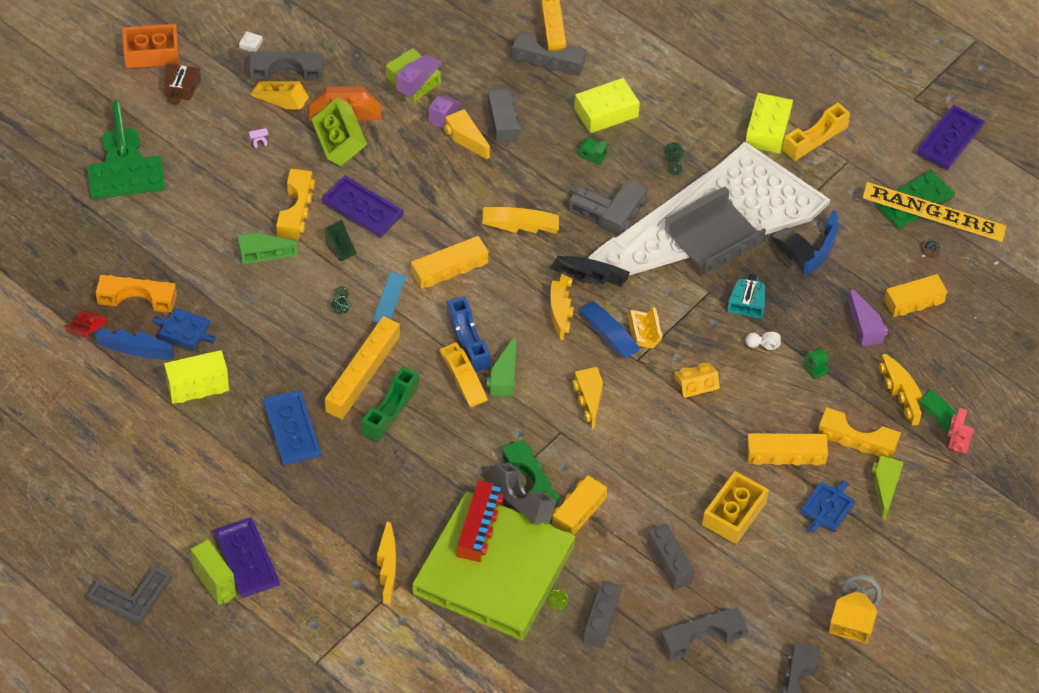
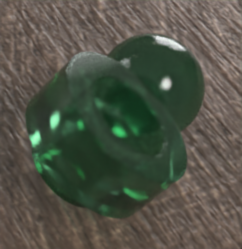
(675, 166)
(340, 302)

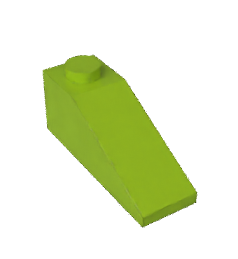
(885, 481)

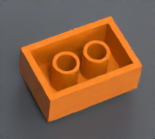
(150, 46)

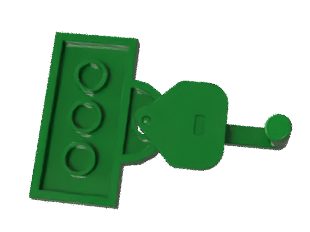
(124, 168)

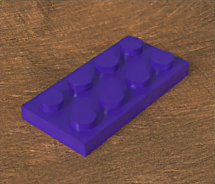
(950, 137)
(362, 206)
(246, 557)

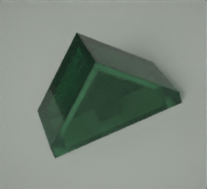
(339, 241)

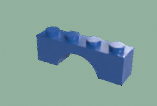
(464, 328)

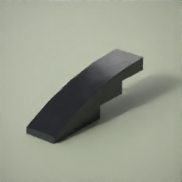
(584, 269)

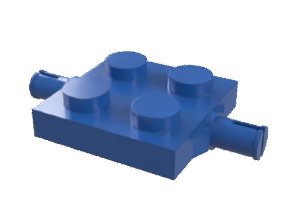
(184, 329)
(828, 506)

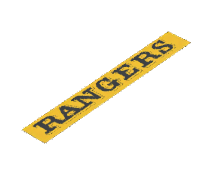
(934, 211)

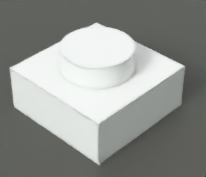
(251, 42)

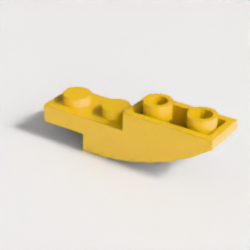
(561, 305)
(463, 374)
(903, 385)

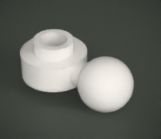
(769, 340)

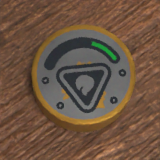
(931, 248)

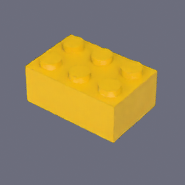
(735, 507)

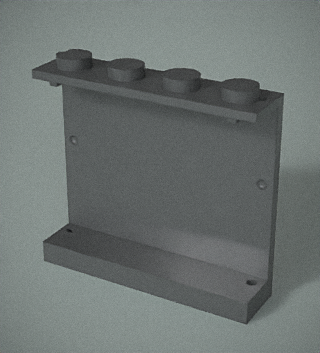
(713, 231)

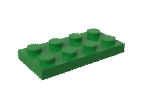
(926, 187)

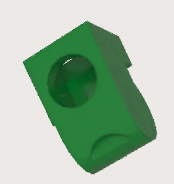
(593, 151)
(816, 362)

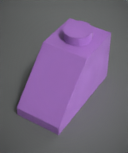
(442, 107)

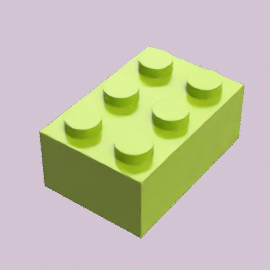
(339, 131)

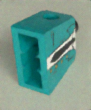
(748, 297)

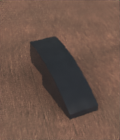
(793, 245)

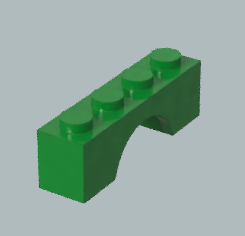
(402, 389)
(522, 458)

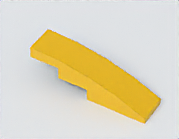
(519, 218)
(387, 560)

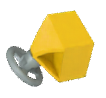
(855, 612)

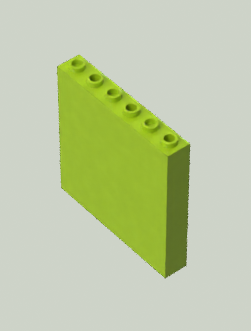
(508, 582)

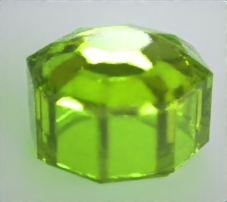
(558, 599)

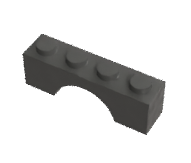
(569, 60)
(265, 64)
(535, 506)
(725, 625)
(804, 663)

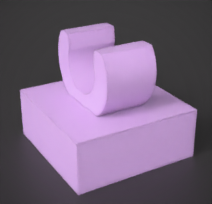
(258, 135)

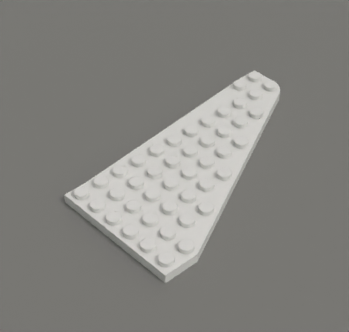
(757, 189)

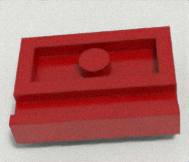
(85, 323)

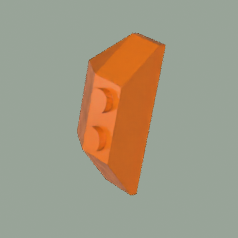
(362, 102)

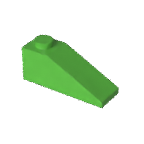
(262, 247)
(503, 372)

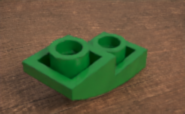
(936, 406)

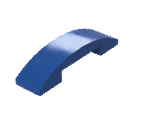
(822, 255)

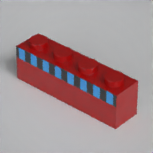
(479, 521)

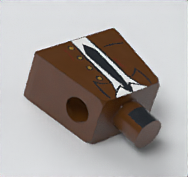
(181, 82)

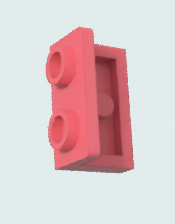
(960, 434)

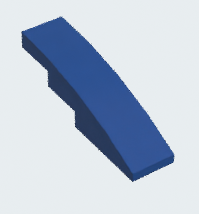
(609, 329)
(139, 345)

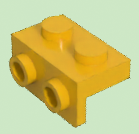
(645, 327)
(697, 379)

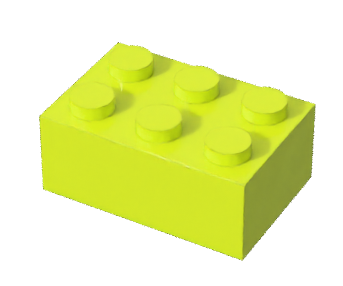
(606, 105)
(769, 123)
(196, 377)

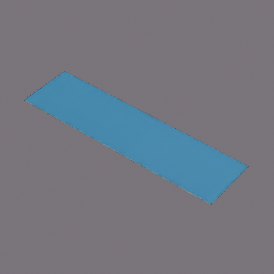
(389, 296)

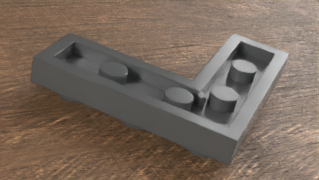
(130, 607)

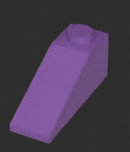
(415, 74)
(866, 320)

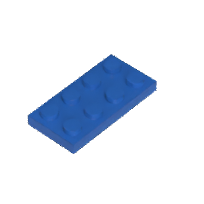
(292, 427)

